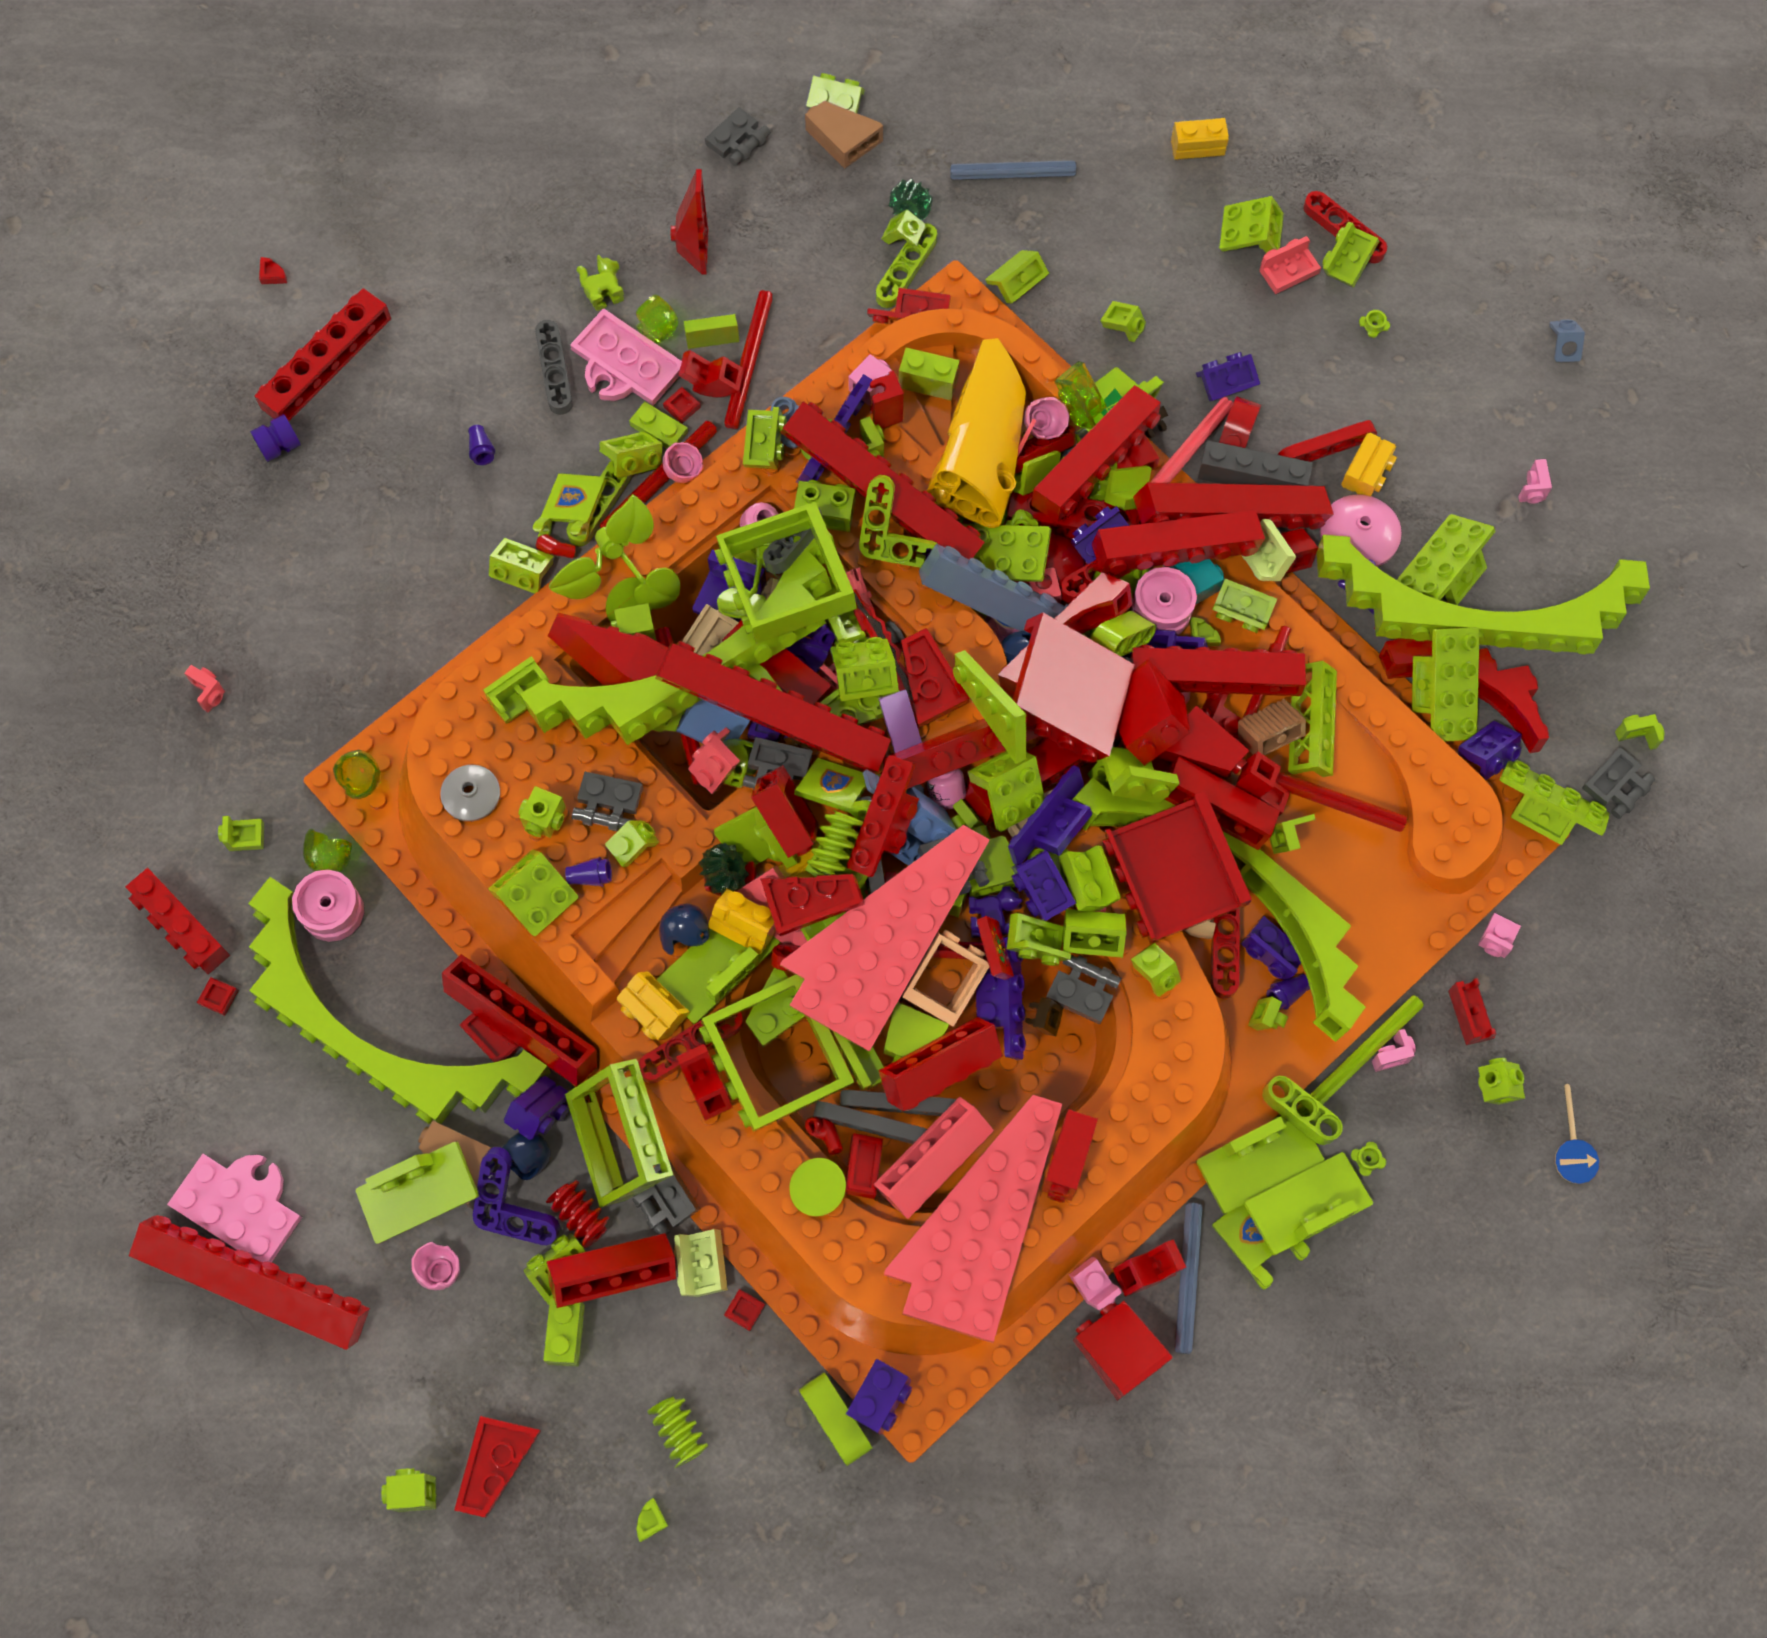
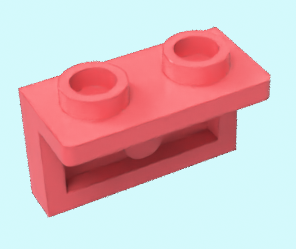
(1289, 265)
(713, 761)

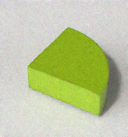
(1201, 629)
(650, 1520)

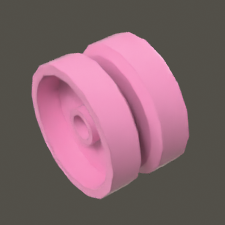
(1165, 599)
(328, 905)

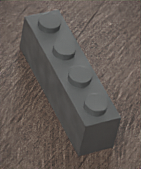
(1240, 465)

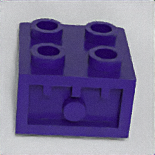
(716, 583)

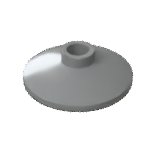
(470, 805)

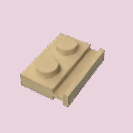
(709, 630)

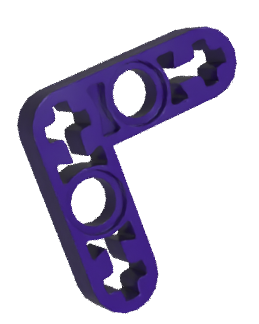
(502, 1211)

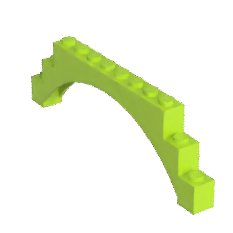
(1412, 615)
(647, 703)
(1304, 918)
(426, 1087)

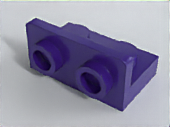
(1229, 377)
(1085, 535)
(1492, 748)
(1043, 886)
(1272, 948)

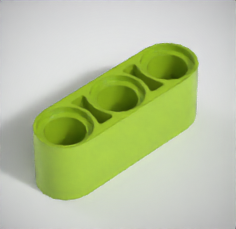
(1124, 633)
(1316, 1111)
(832, 1417)

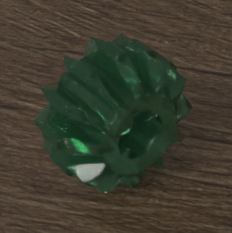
(911, 197)
(723, 868)

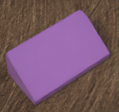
(899, 720)

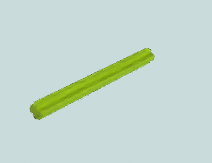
(1364, 1052)

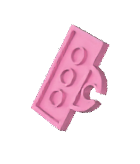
(625, 360)
(238, 1205)

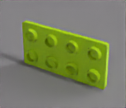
(1015, 550)
(1449, 560)
(1449, 683)
(1550, 807)
(710, 973)
(1257, 1162)
(416, 1191)
(1308, 1203)

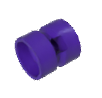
(275, 438)

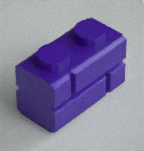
(537, 1108)

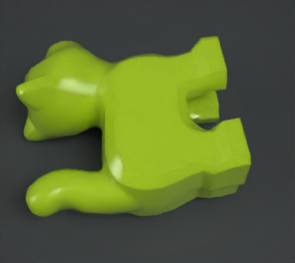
(601, 284)

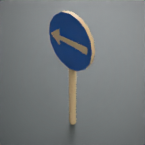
(1575, 1158)

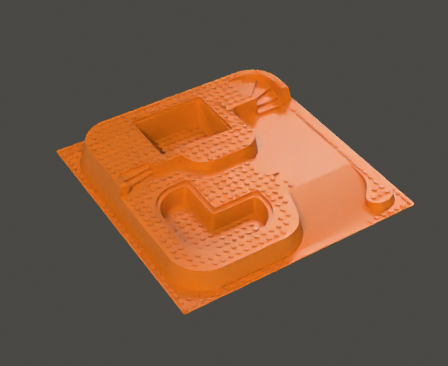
(1157, 1073)

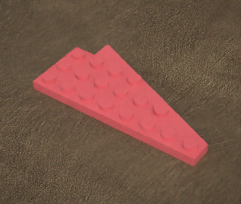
(870, 953)
(972, 1241)

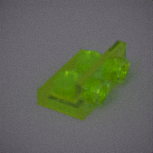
(1080, 395)

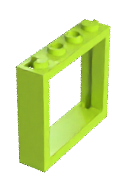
(770, 530)
(735, 1086)
(639, 1127)

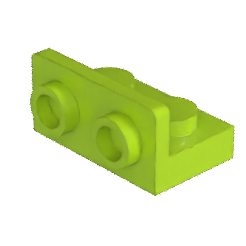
(633, 453)
(519, 565)
(1090, 879)
(537, 1266)

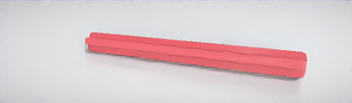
(1194, 442)

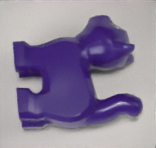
(993, 907)

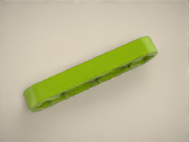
(910, 267)
(605, 503)

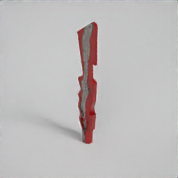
(876, 627)

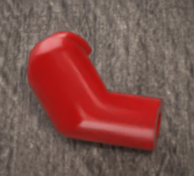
(552, 546)
(825, 1131)

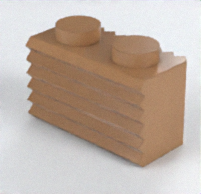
(1271, 728)

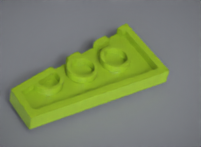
(994, 704)

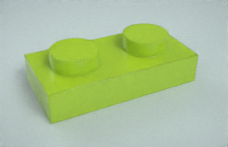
(658, 425)

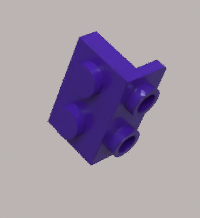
(880, 1397)

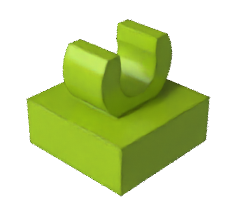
(966, 816)
(1267, 1015)

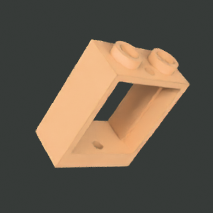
(967, 988)

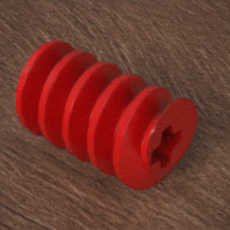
(578, 1213)

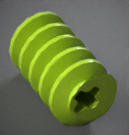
(834, 843)
(677, 1430)

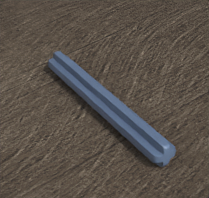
(1013, 170)
(1188, 1278)

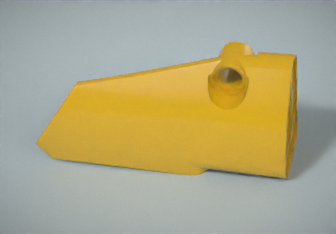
(983, 441)

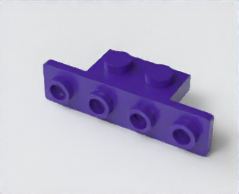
(1054, 821)
(1001, 1004)

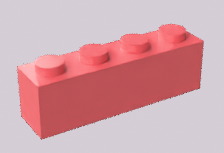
(934, 1157)

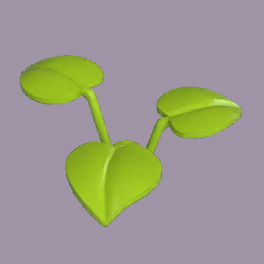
(628, 524)
(754, 556)

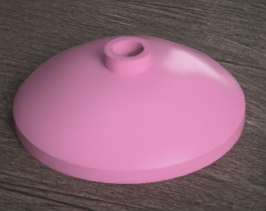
(1378, 539)

